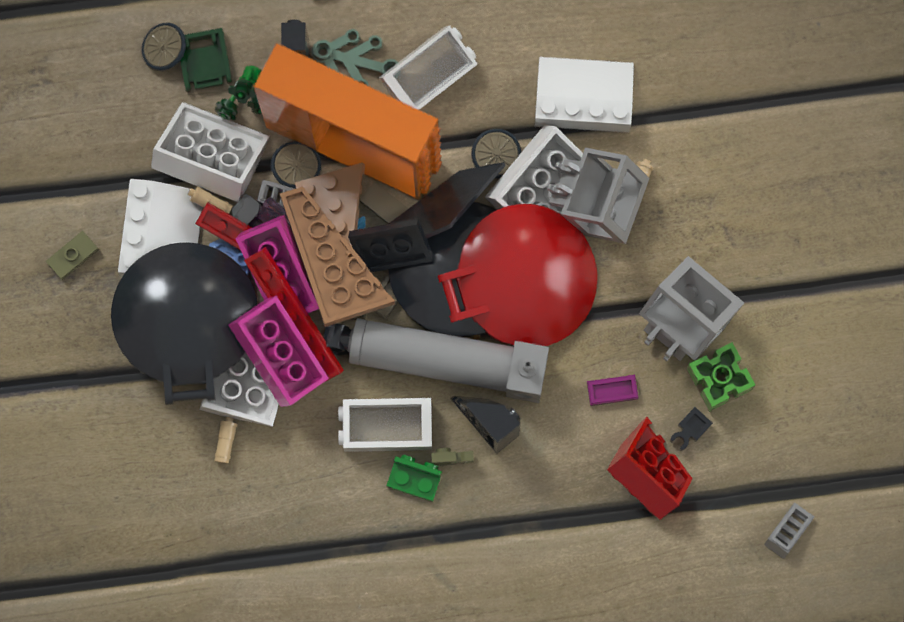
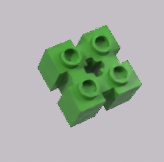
(725, 362)

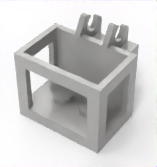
(599, 197)
(689, 311)

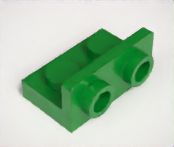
(414, 478)

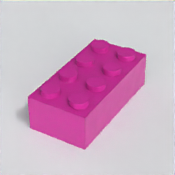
(281, 245)
(278, 351)

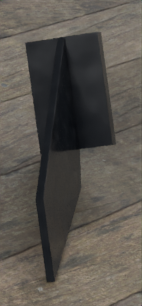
(405, 238)

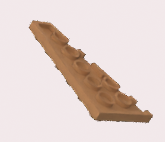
(338, 196)
(335, 271)

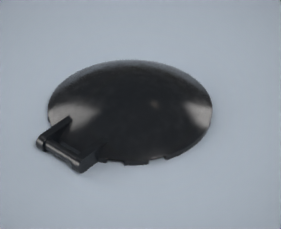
(418, 286)
(176, 316)

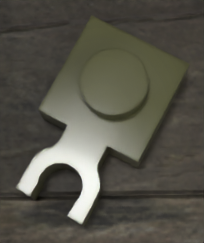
(445, 457)

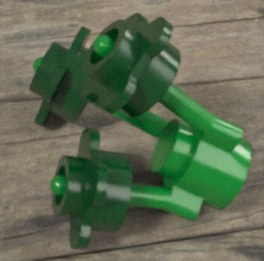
(242, 92)

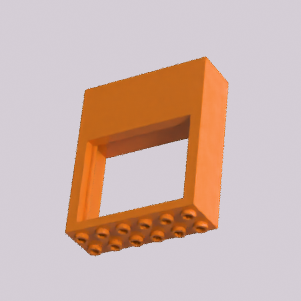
(349, 121)

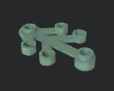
(351, 58)

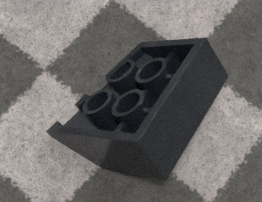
(491, 420)

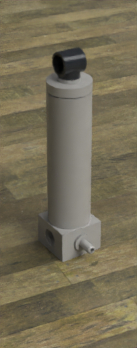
(443, 357)

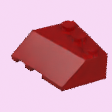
(650, 471)

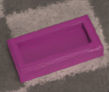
(612, 390)

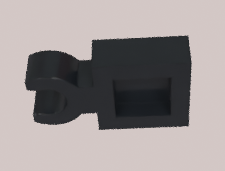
(692, 426)

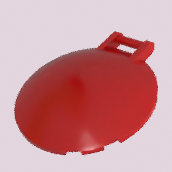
(524, 276)

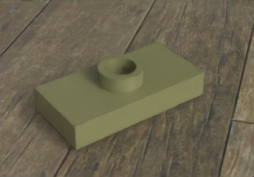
(72, 255)

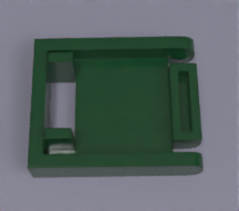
(206, 64)

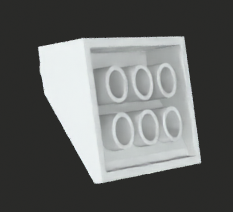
(584, 94)
(209, 152)
(533, 170)
(156, 217)
(242, 395)

